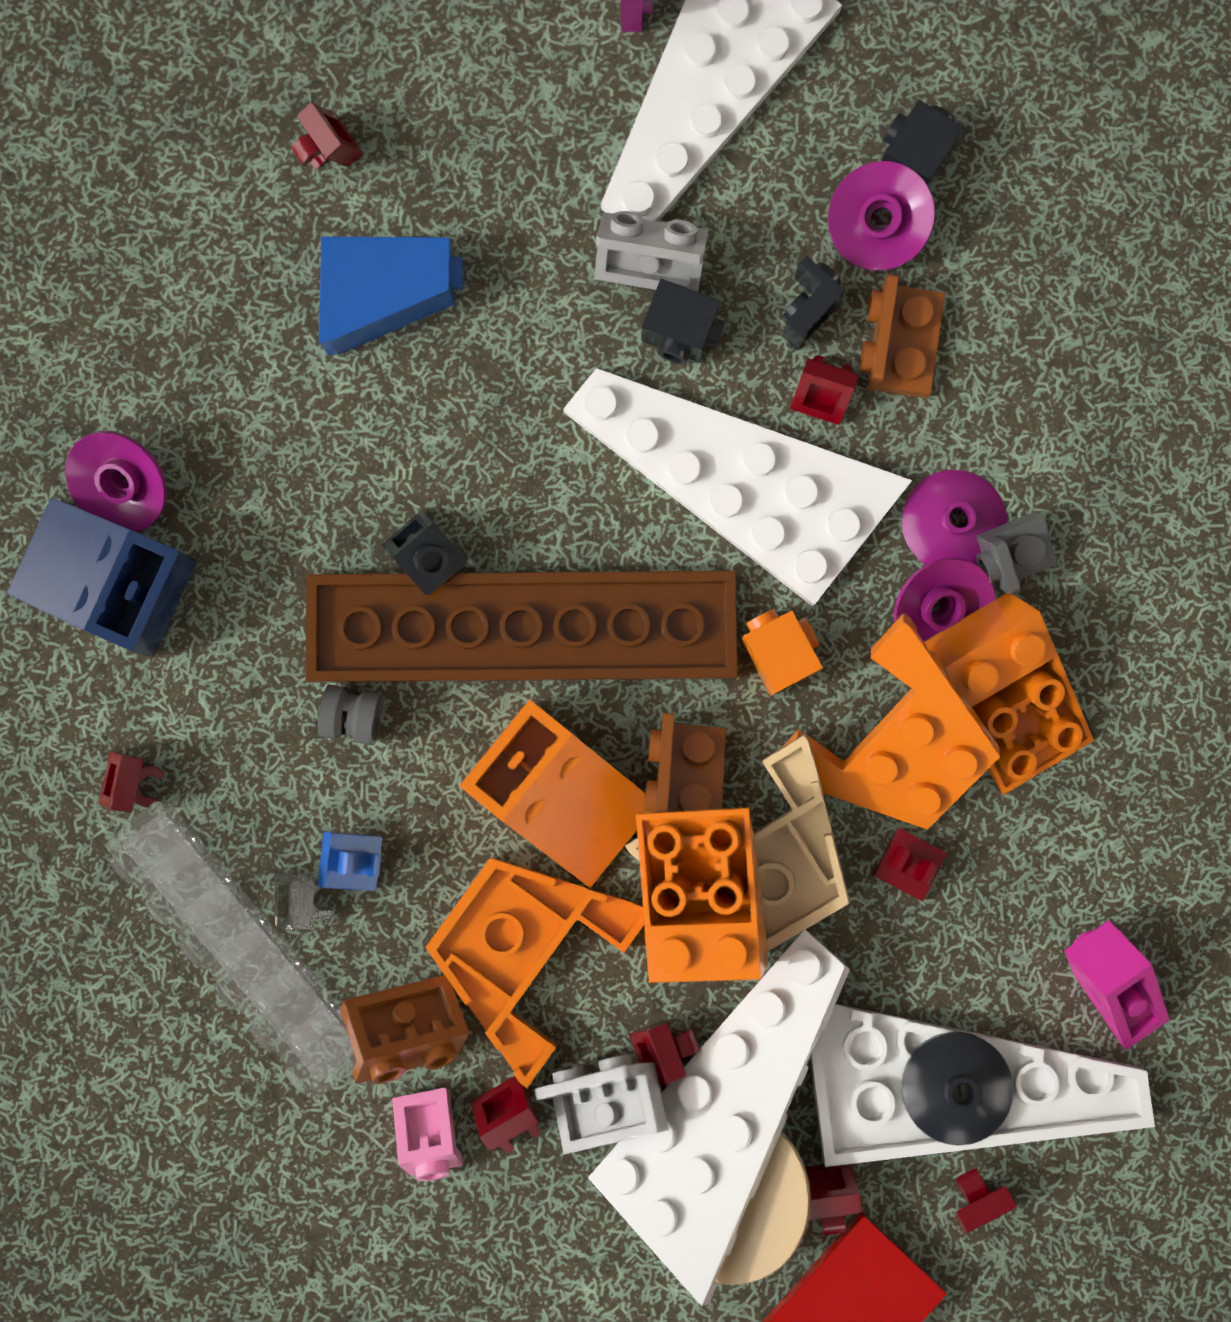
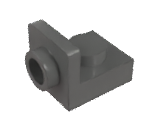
(1015, 551)

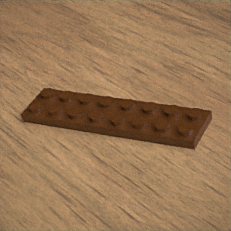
(522, 627)

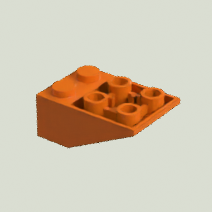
(1015, 686)
(557, 794)
(701, 896)

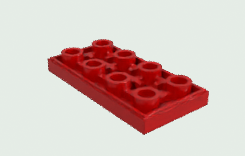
(861, 1280)

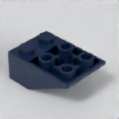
(102, 577)

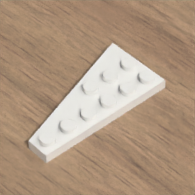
(705, 88)
(766, 493)
(862, 1108)
(724, 1119)

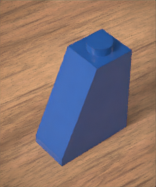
(382, 285)

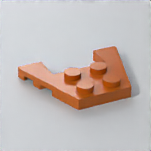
(921, 750)
(505, 936)

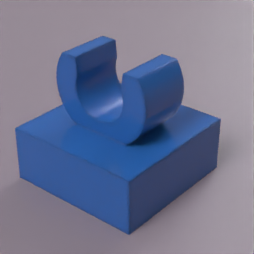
(350, 861)

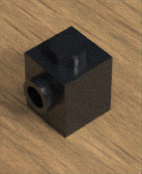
(922, 139)
(682, 323)

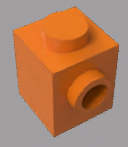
(781, 649)

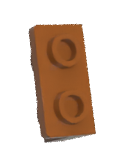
(903, 339)
(687, 767)
(404, 1029)

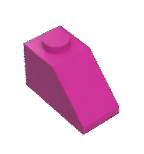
(1118, 983)

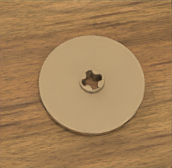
(772, 1220)

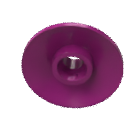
(864, 193)
(97, 484)
(928, 511)
(955, 580)

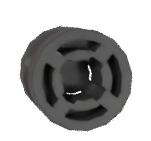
(350, 714)

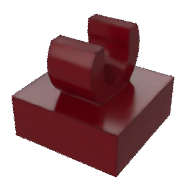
(325, 139)
(824, 390)
(122, 782)
(910, 864)
(665, 1050)
(504, 1114)
(833, 1196)
(981, 1205)

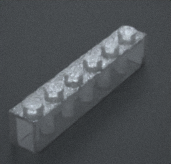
(236, 945)

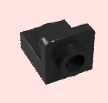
(807, 312)
(424, 553)

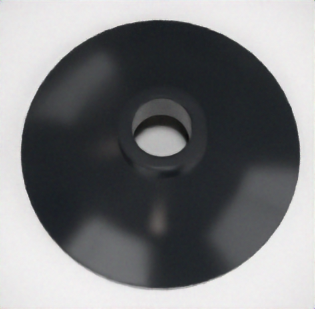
(936, 1070)

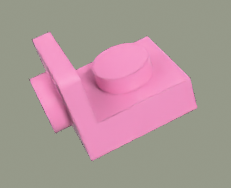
(426, 1134)

